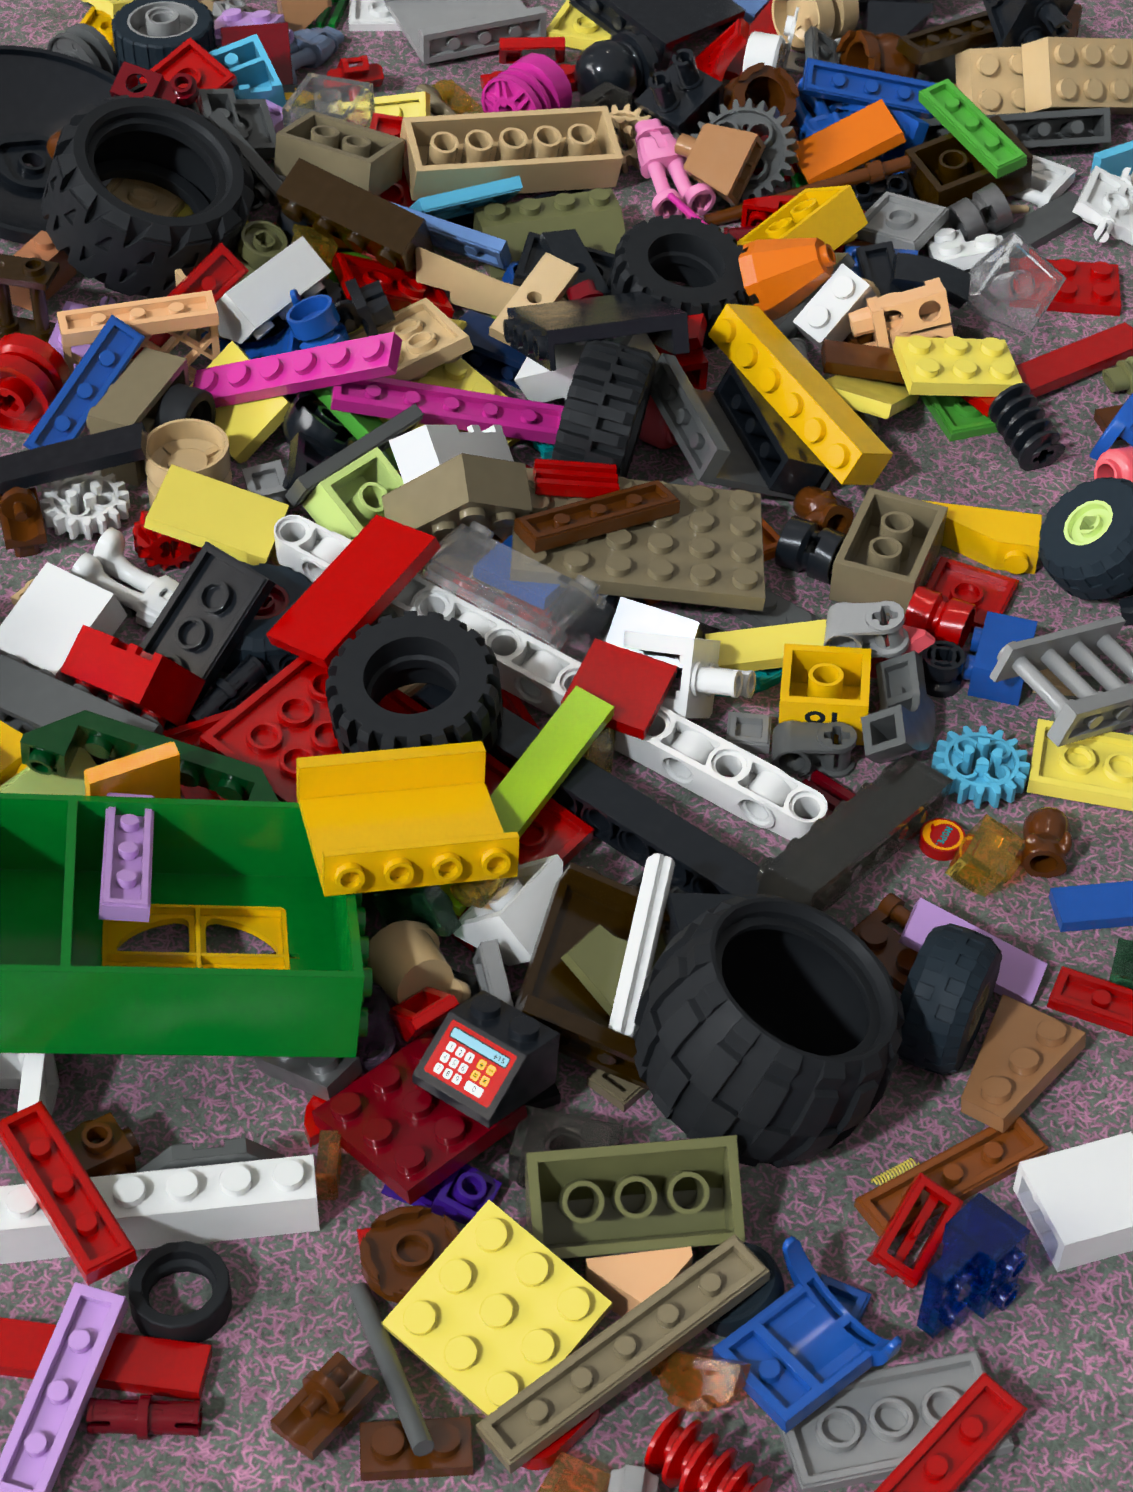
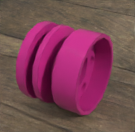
(528, 84)

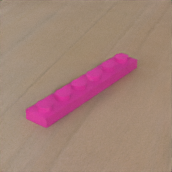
(301, 370)
(450, 406)

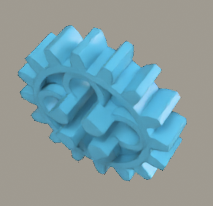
(990, 780)

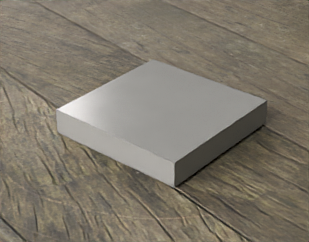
(903, 221)

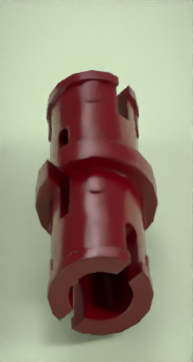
(144, 1417)

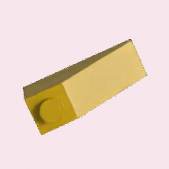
(994, 536)

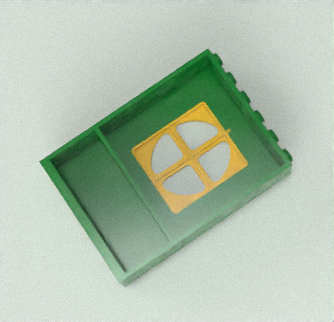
(210, 865)

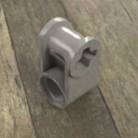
(867, 627)

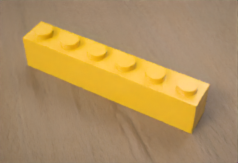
(800, 395)

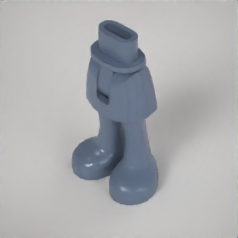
(313, 47)

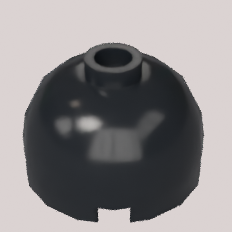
(316, 422)

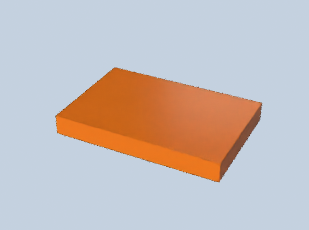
(849, 143)

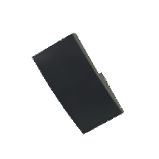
(912, 270)

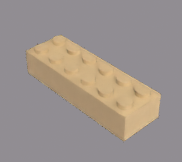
(544, 146)

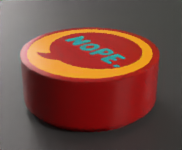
(940, 838)

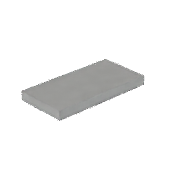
(878, 1422)

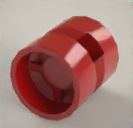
(942, 619)

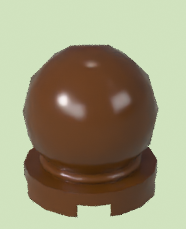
(875, 53)
(765, 84)

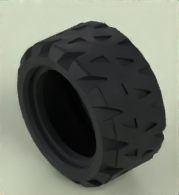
(153, 144)

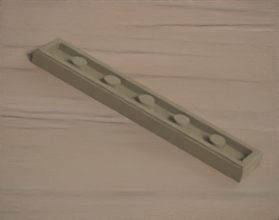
(622, 1353)

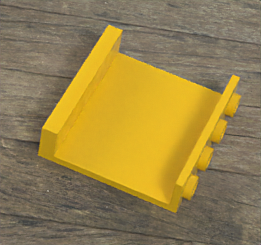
(403, 819)

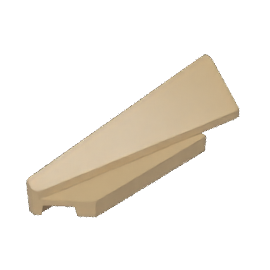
(466, 286)

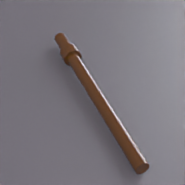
(873, 172)

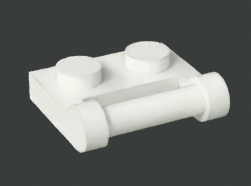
(1049, 178)

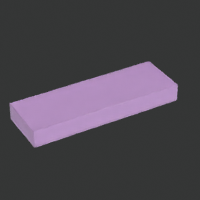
(1018, 972)

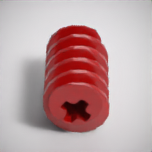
(693, 1464)

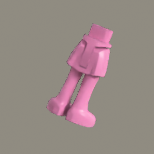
(659, 160)

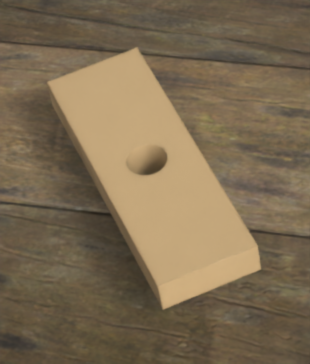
(543, 285)

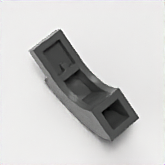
(905, 714)

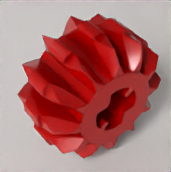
(160, 548)

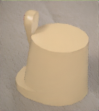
(408, 959)

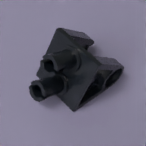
(1028, 20)
(682, 95)

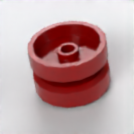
(28, 380)

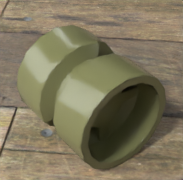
(259, 244)

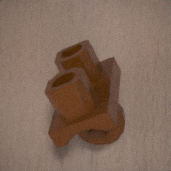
(22, 521)
(324, 1405)

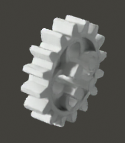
(97, 496)

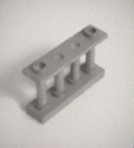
(1092, 711)

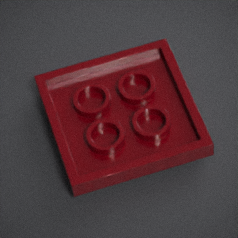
(405, 1131)

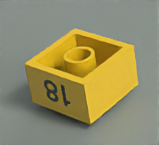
(825, 685)

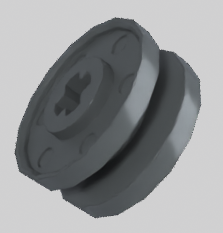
(86, 44)

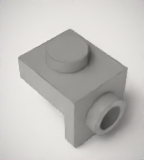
(267, 480)

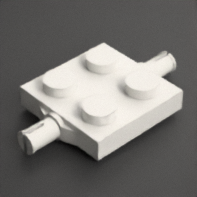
(1108, 204)

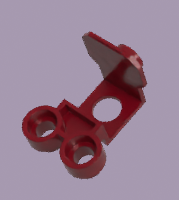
(156, 85)

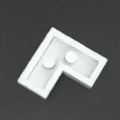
(950, 247)

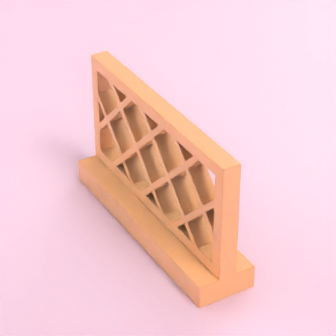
(149, 317)

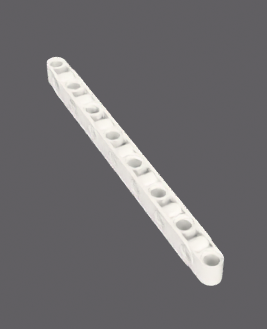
(542, 676)

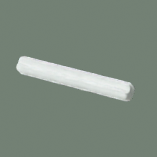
(642, 941)

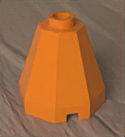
(784, 271)

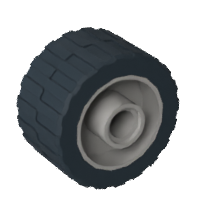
(154, 28)

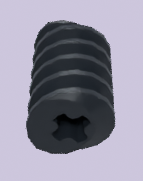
(1025, 428)

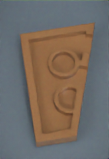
(1017, 1062)

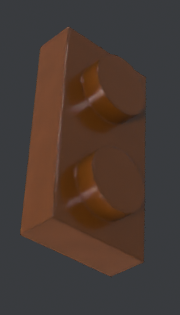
(388, 1454)

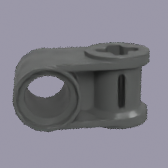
(810, 747)

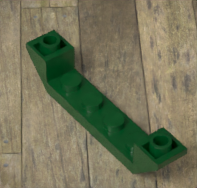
(56, 744)

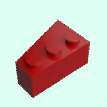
(132, 676)

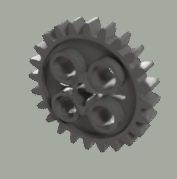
(778, 148)

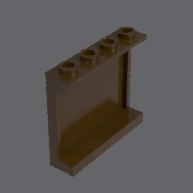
(552, 990)

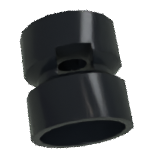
(807, 548)

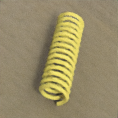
(891, 1170)

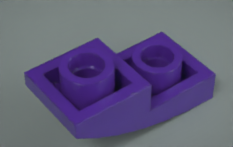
(458, 1195)

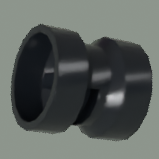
(943, 668)

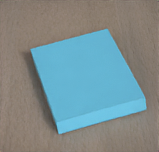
(461, 201)

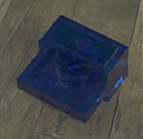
(976, 1267)

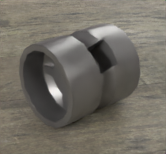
(983, 213)

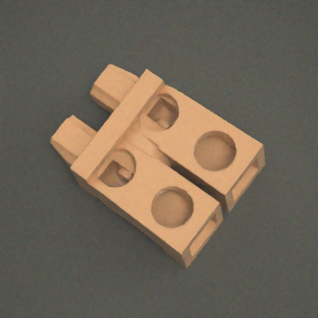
(904, 314)

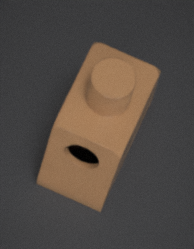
(721, 158)

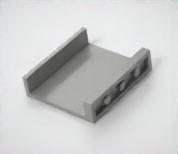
(464, 27)

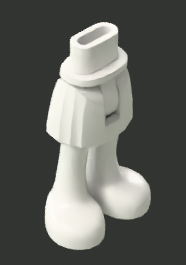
(110, 562)

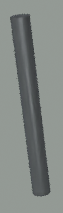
(391, 1370)

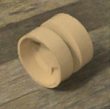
(829, 16)
(190, 445)

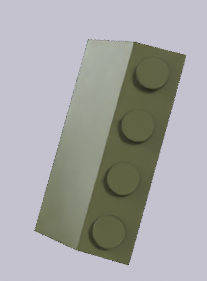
(591, 213)
(634, 1196)

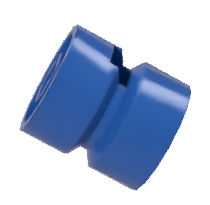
(316, 322)

